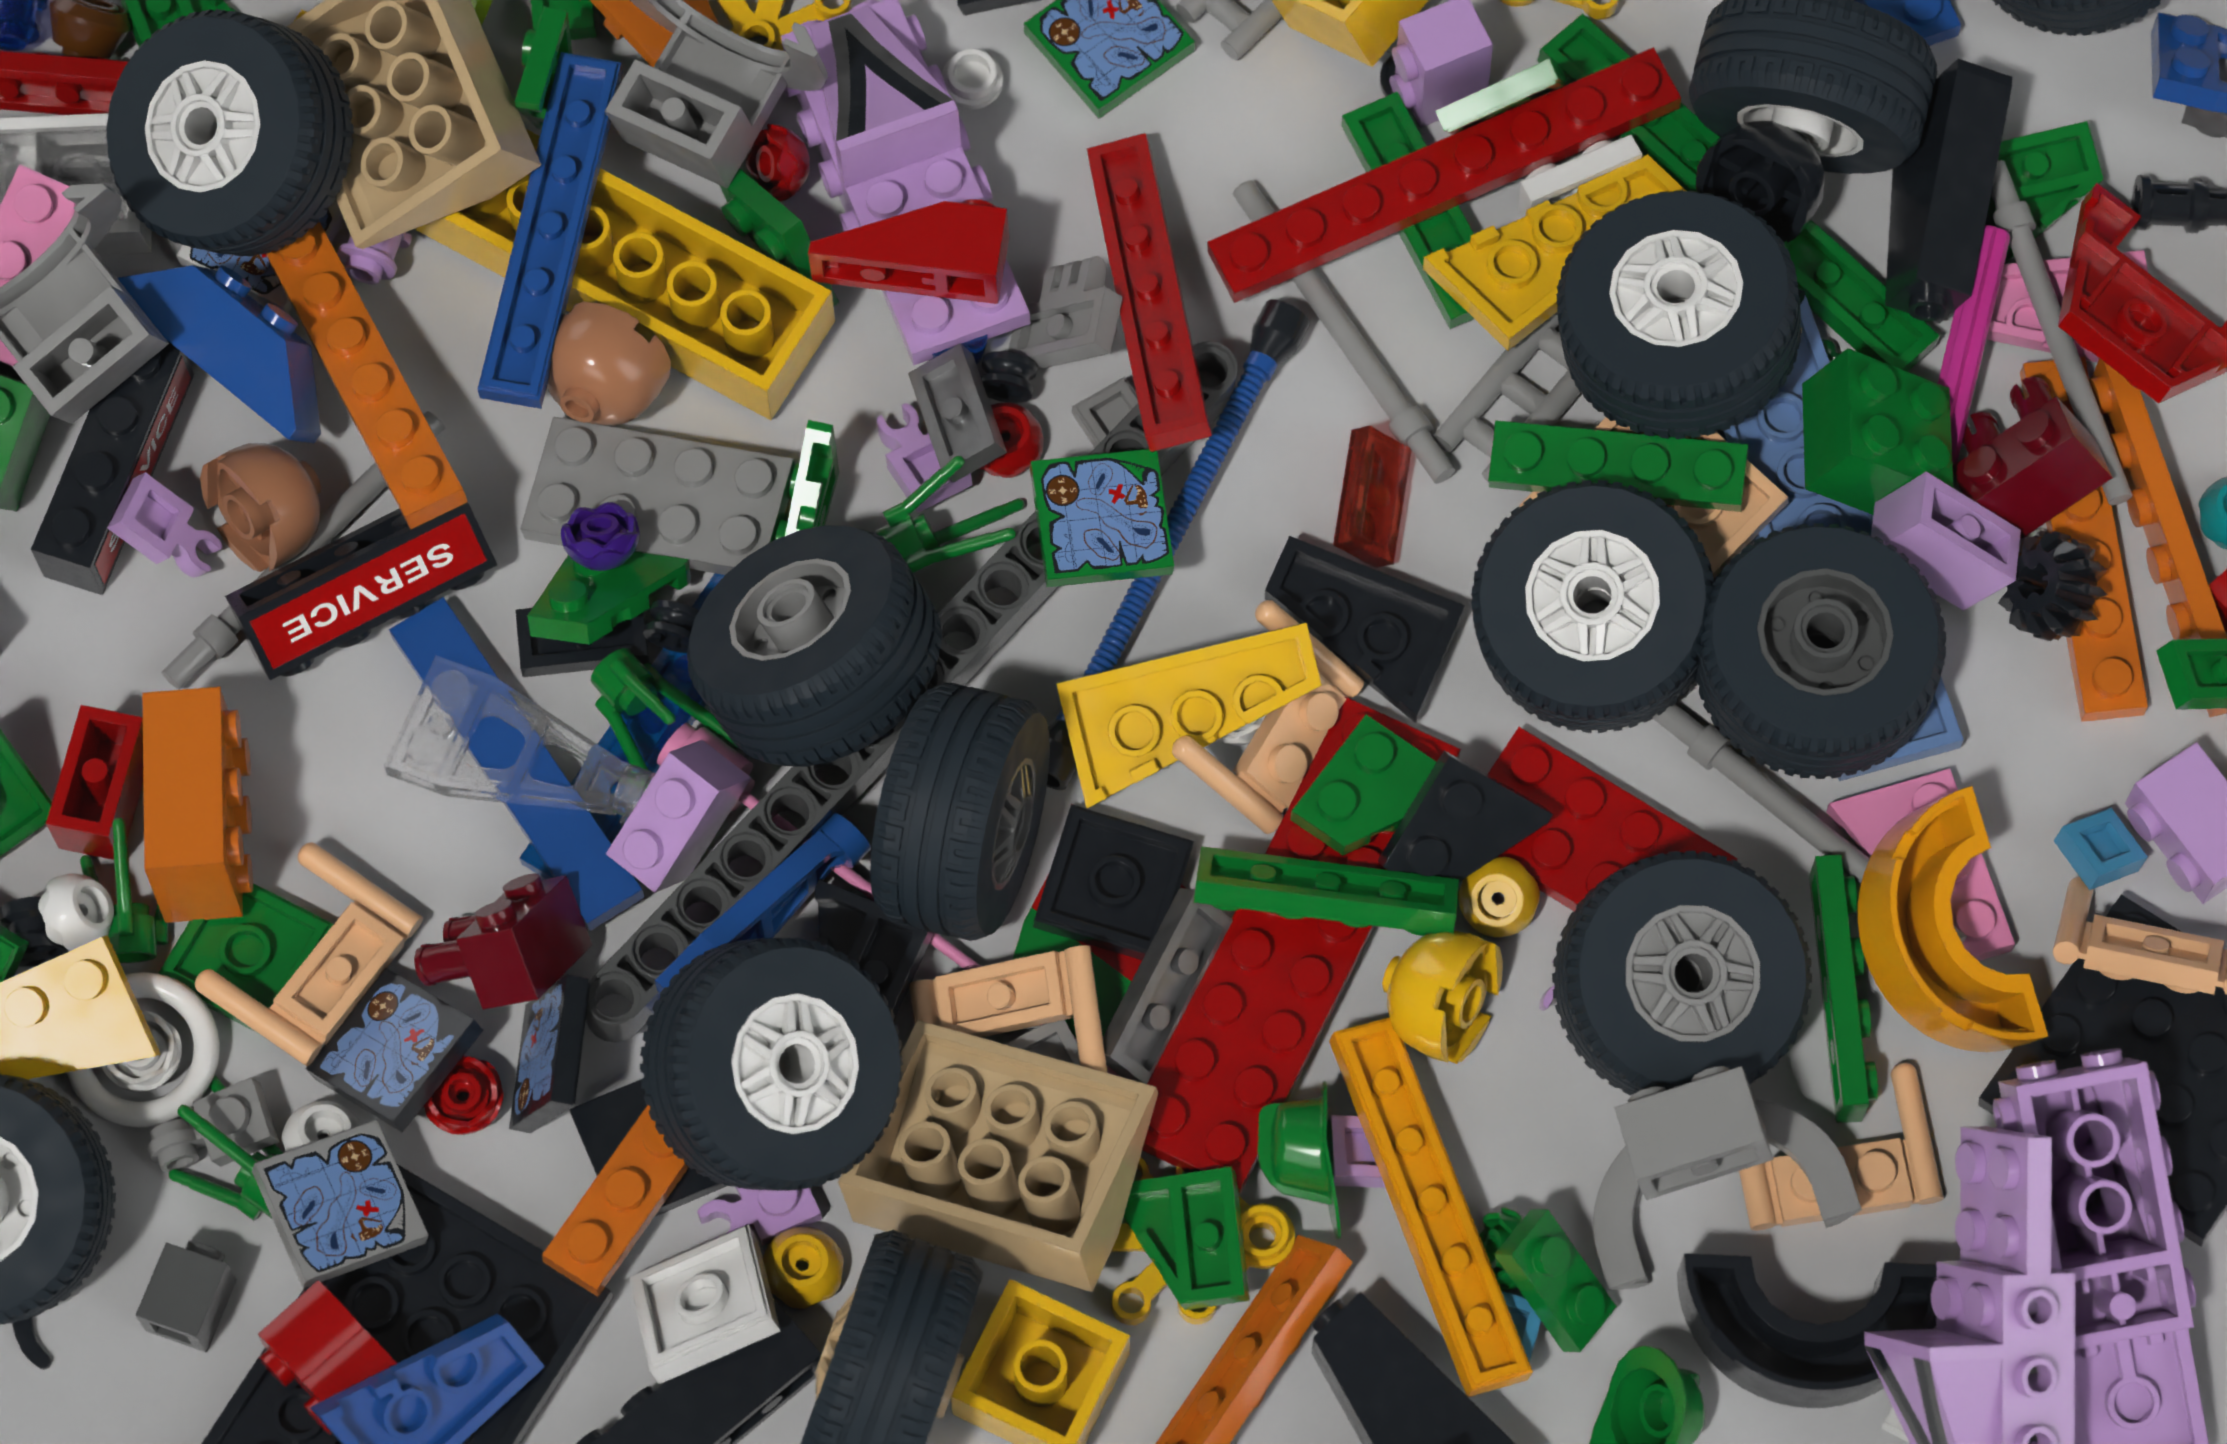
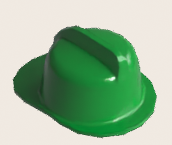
(1296, 1151)
(1650, 1402)

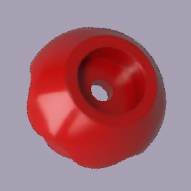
(779, 161)
(1025, 441)
(479, 1110)

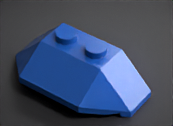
(235, 342)

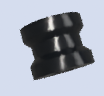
(26, 921)

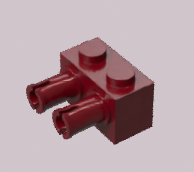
(2033, 465)
(511, 945)

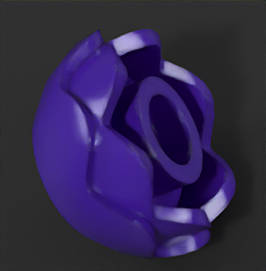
(600, 536)

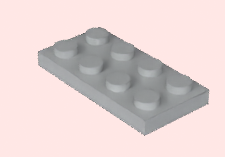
(684, 493)

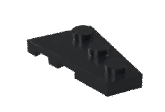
(1369, 620)

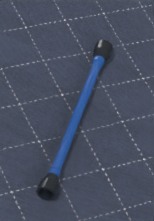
(1273, 340)

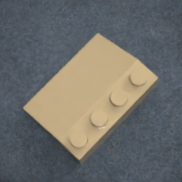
(425, 112)
(1004, 1156)

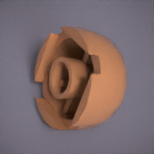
(604, 367)
(265, 501)

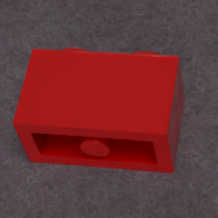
(98, 781)

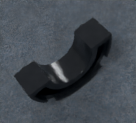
(1789, 1357)

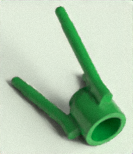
(920, 543)
(633, 687)
(133, 930)
(251, 1199)

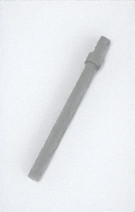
(2018, 220)
(1407, 422)
(219, 633)
(1713, 750)

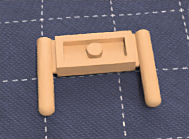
(1284, 742)
(2137, 950)
(336, 970)
(1018, 997)
(1883, 1172)

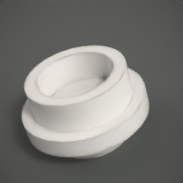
(973, 79)

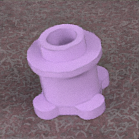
(373, 262)

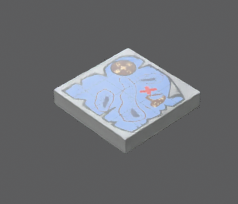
(340, 1203)

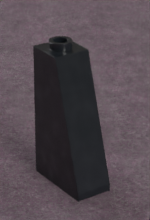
(1945, 193)
(1390, 1385)

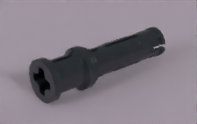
(2178, 204)

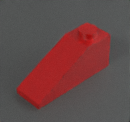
(929, 251)

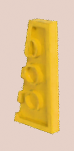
(1513, 272)

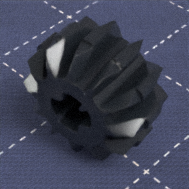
(2053, 587)

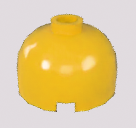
(1439, 993)

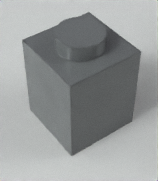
(187, 1294)

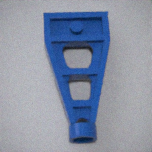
(2187, 62)
(780, 893)

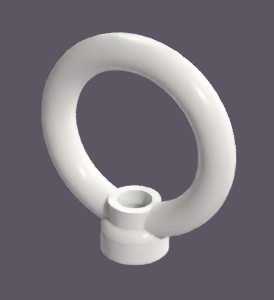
(197, 1079)

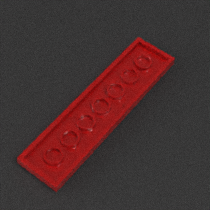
(1262, 999)

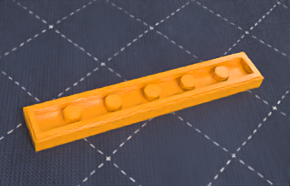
(1430, 1207)

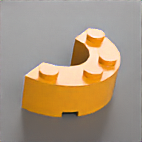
(1912, 937)

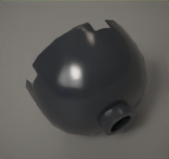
(1768, 172)

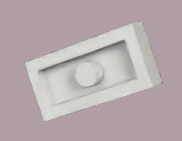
(1561, 181)

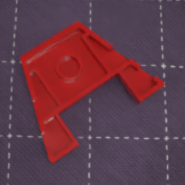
(2129, 314)

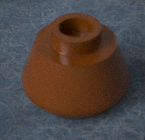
(88, 27)

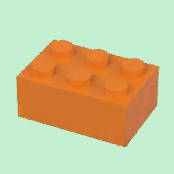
(195, 804)

